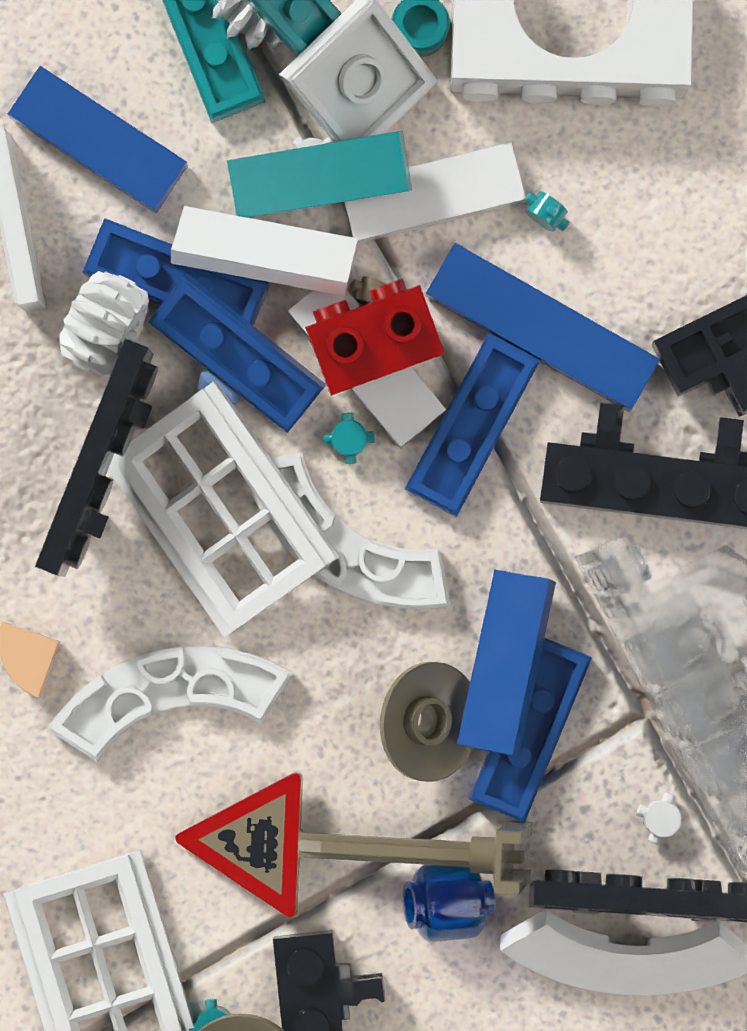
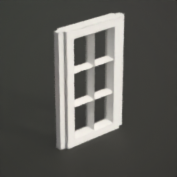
(265, 481)
(145, 928)

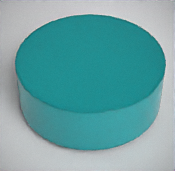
(423, 24)

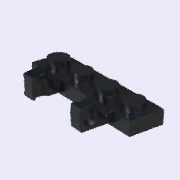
(710, 353)
(614, 479)
(88, 484)
(625, 895)
(313, 987)

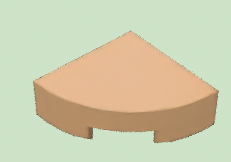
(27, 657)

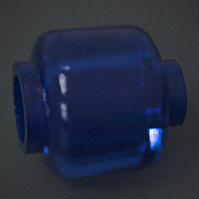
(447, 903)

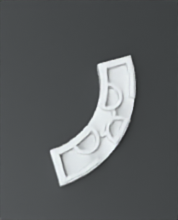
(364, 566)
(168, 681)
(594, 964)

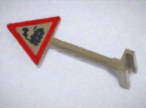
(263, 841)

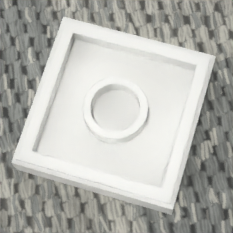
(359, 74)

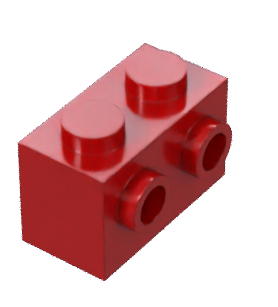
(373, 338)

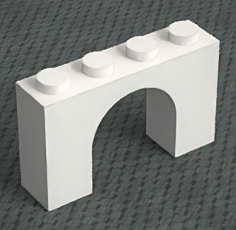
(645, 62)

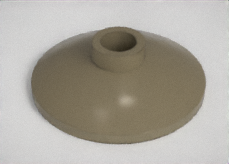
(430, 749)

